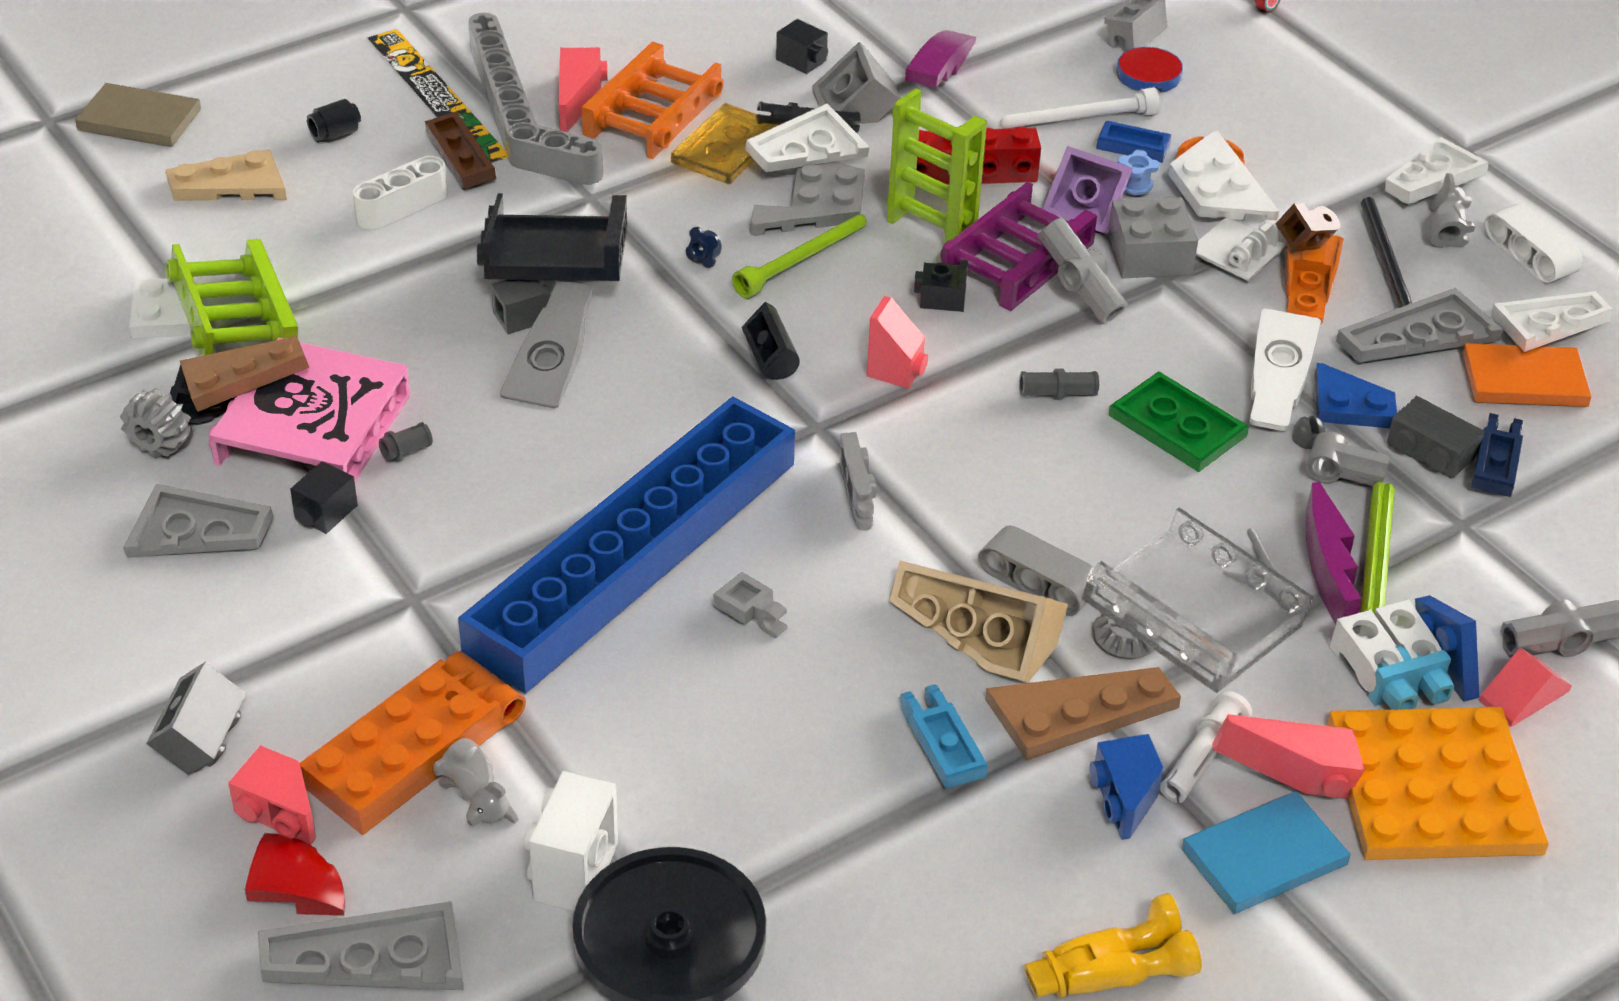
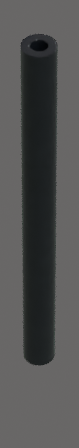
(1386, 252)

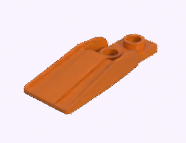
(1311, 277)

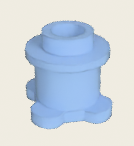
(1140, 178)

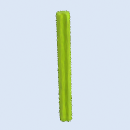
(1377, 547)

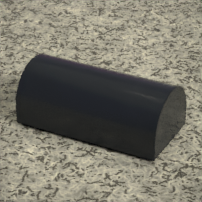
(771, 343)

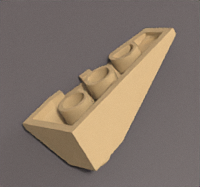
(990, 623)

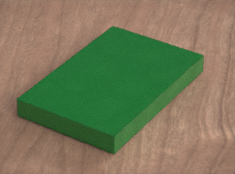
(1178, 421)

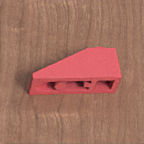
(578, 82)
(1300, 755)

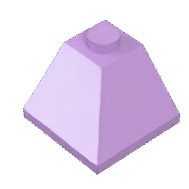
(1086, 184)

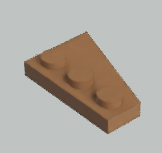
(240, 370)

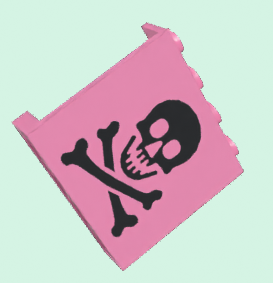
(318, 414)

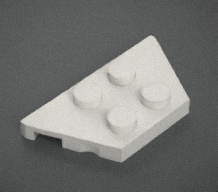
(1219, 182)

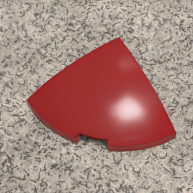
(296, 874)

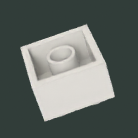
(571, 838)

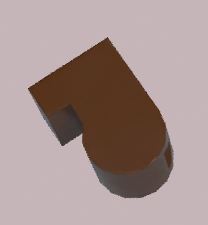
(1307, 228)

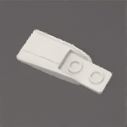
(1280, 366)

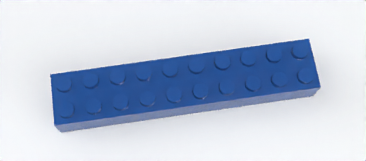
(625, 544)

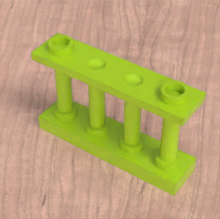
(963, 167)
(261, 285)

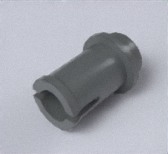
(397, 444)

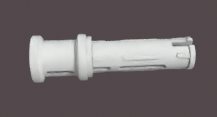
(1200, 752)

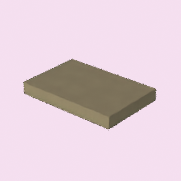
(138, 114)

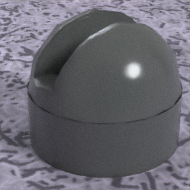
(1303, 431)

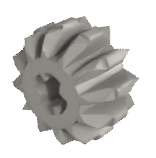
(155, 423)

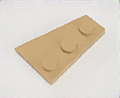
(238, 175)

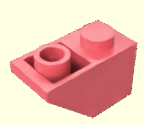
(273, 794)

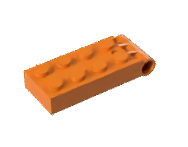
(393, 747)

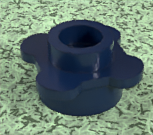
(703, 246)

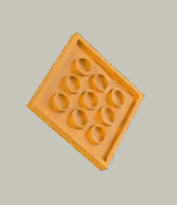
(1440, 785)

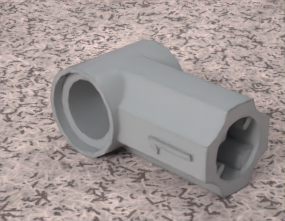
(1335, 459)

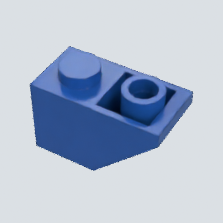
(1129, 779)

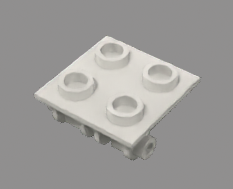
(1240, 247)

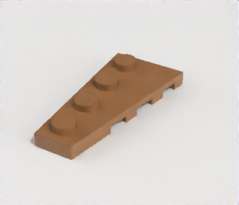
(1074, 709)

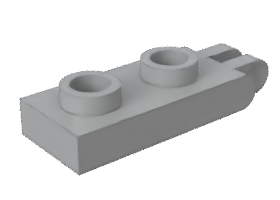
(858, 484)

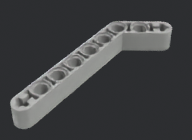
(525, 142)

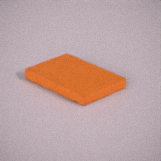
(1528, 377)

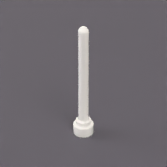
(1144, 102)

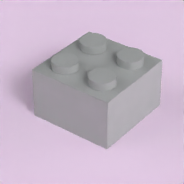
(1152, 237)

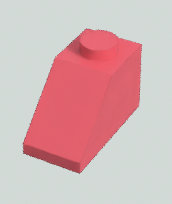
(894, 346)

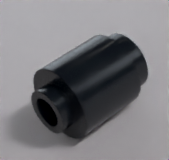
(333, 120)

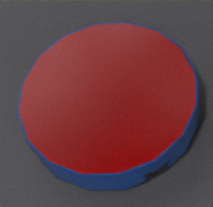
(1149, 68)

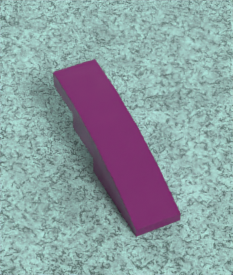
(939, 58)
(1329, 551)

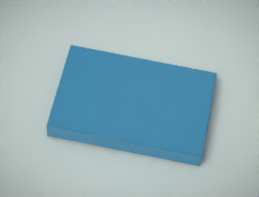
(1265, 852)

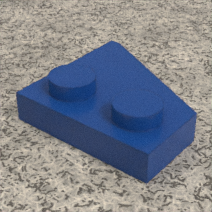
(1352, 400)
(1456, 636)

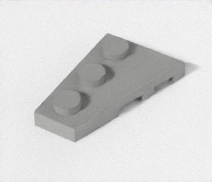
(196, 523)

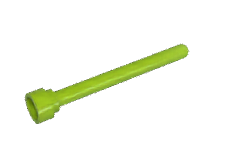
(750, 279)

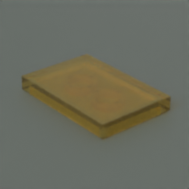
(720, 143)

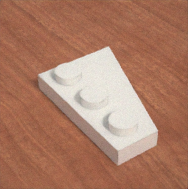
(1427, 174)
(1552, 318)

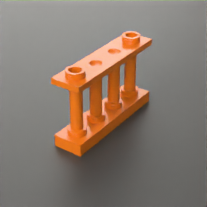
(640, 78)

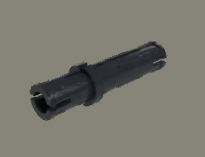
(784, 113)

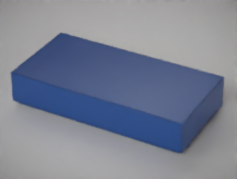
(1126, 139)

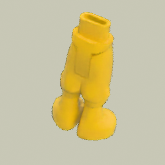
(1108, 958)

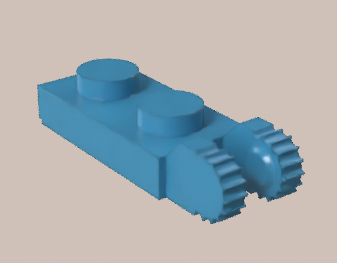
(944, 738)

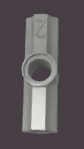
(1082, 270)
(1562, 628)

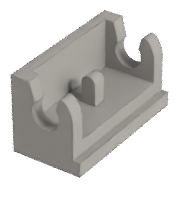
(1136, 22)

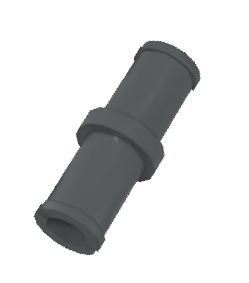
(1059, 383)

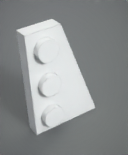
(807, 139)

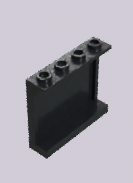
(553, 245)

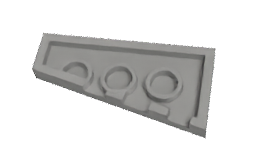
(1420, 327)
(376, 949)

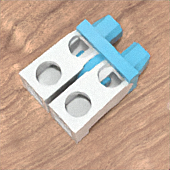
(1394, 658)

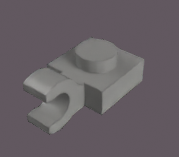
(749, 599)

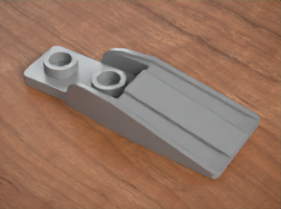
(550, 349)

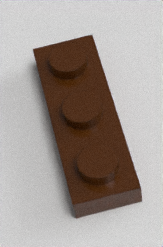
(460, 150)

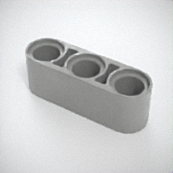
(1036, 567)

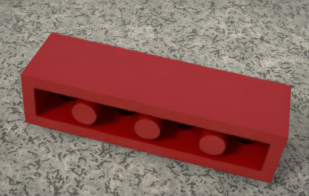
(1008, 156)

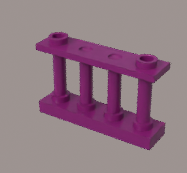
(1031, 269)

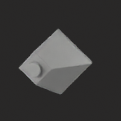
(857, 85)

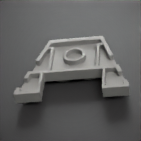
(821, 195)

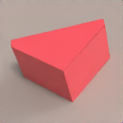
(1523, 687)

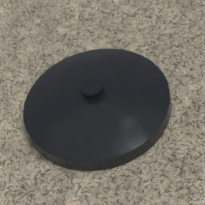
(669, 927)

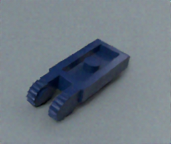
(1498, 458)

